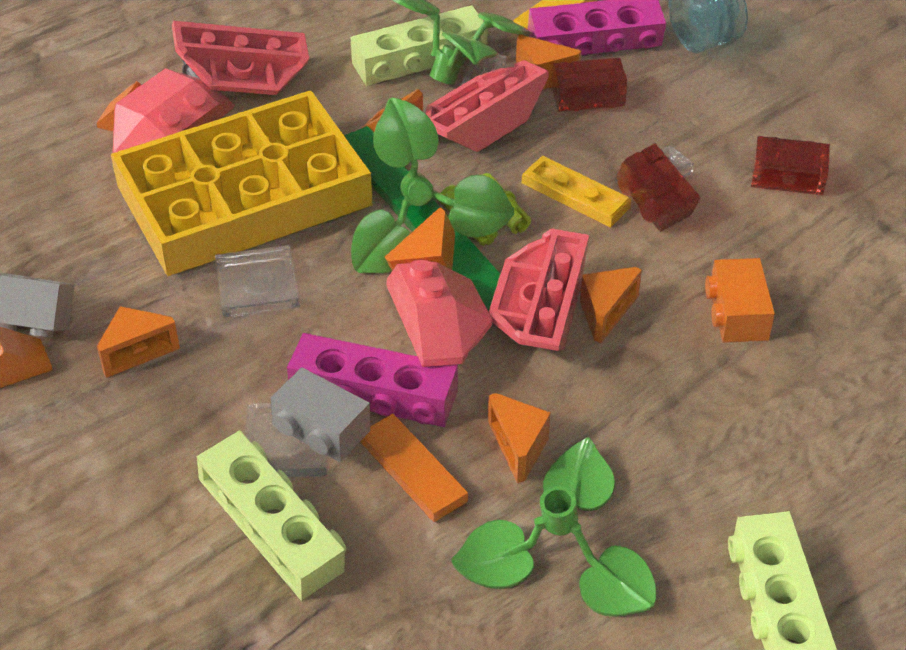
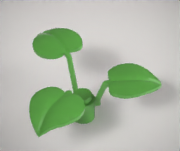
(451, 58)
(403, 138)
(580, 478)

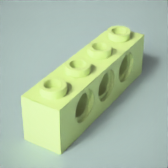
(409, 45)
(301, 566)
(787, 579)

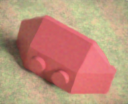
(240, 56)
(488, 105)
(165, 107)
(541, 290)
(438, 311)

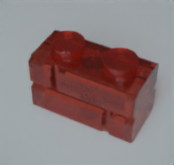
(589, 84)
(790, 165)
(657, 187)

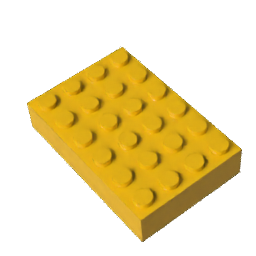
(241, 181)

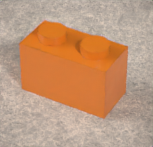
(740, 300)

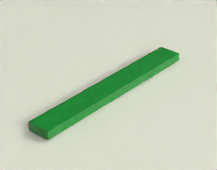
(387, 181)

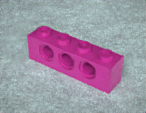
(600, 25)
(382, 377)

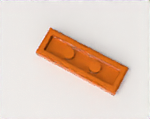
(414, 468)

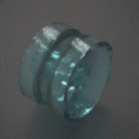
(707, 22)

